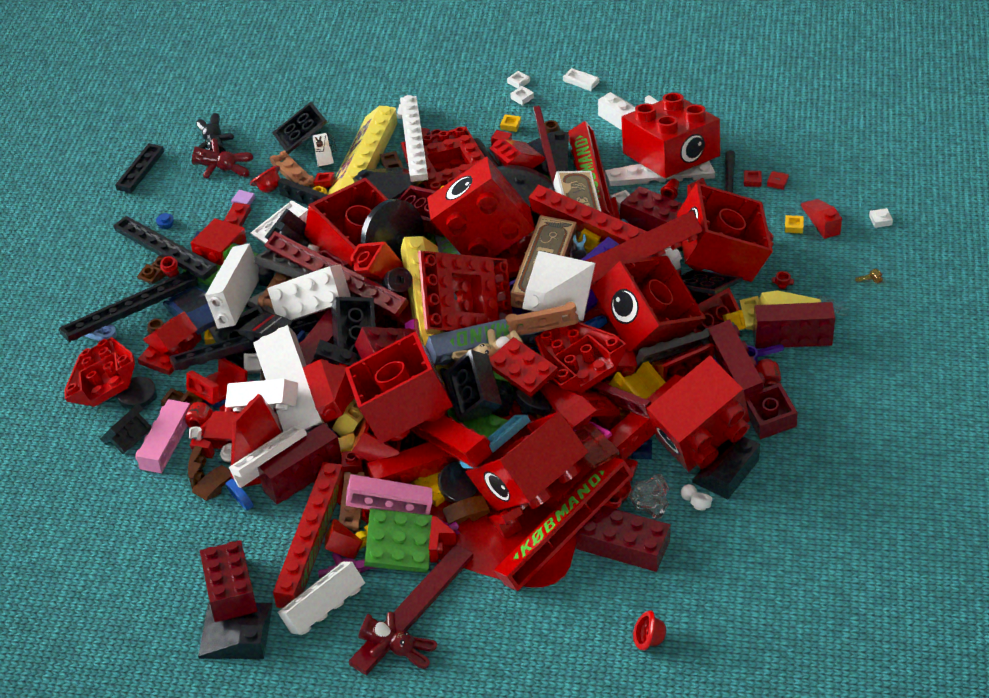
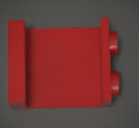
(216, 239)
(214, 387)

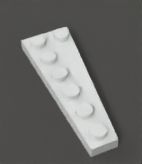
(642, 175)

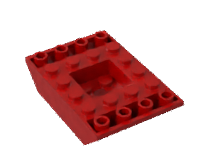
(447, 156)
(478, 283)

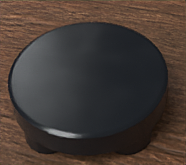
(140, 391)
(536, 404)
(455, 483)

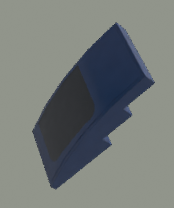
(195, 306)

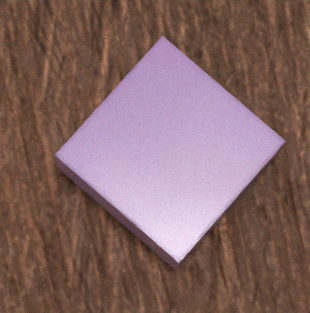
(243, 197)

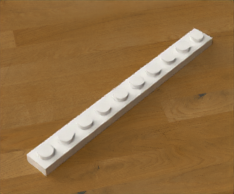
(413, 139)

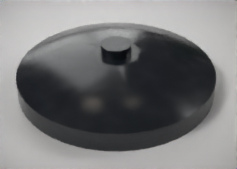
(525, 180)
(391, 223)

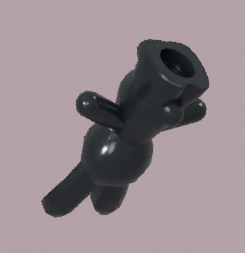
(212, 131)

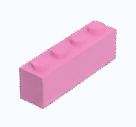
(163, 437)
(388, 495)

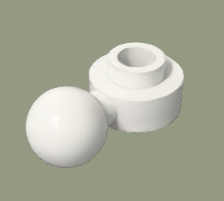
(699, 500)

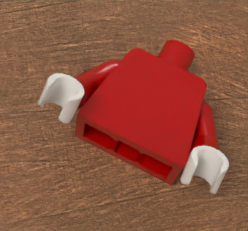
(216, 429)

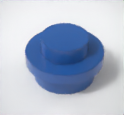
(165, 221)

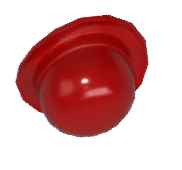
(267, 180)
(648, 631)

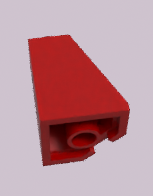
(374, 260)
(328, 388)

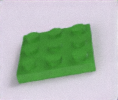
(398, 540)

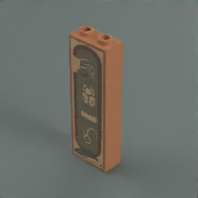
(549, 236)

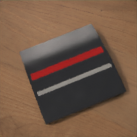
(264, 325)

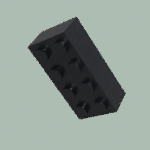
(348, 318)

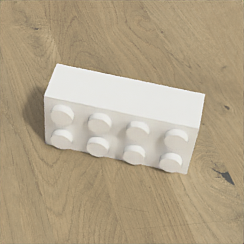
(309, 293)

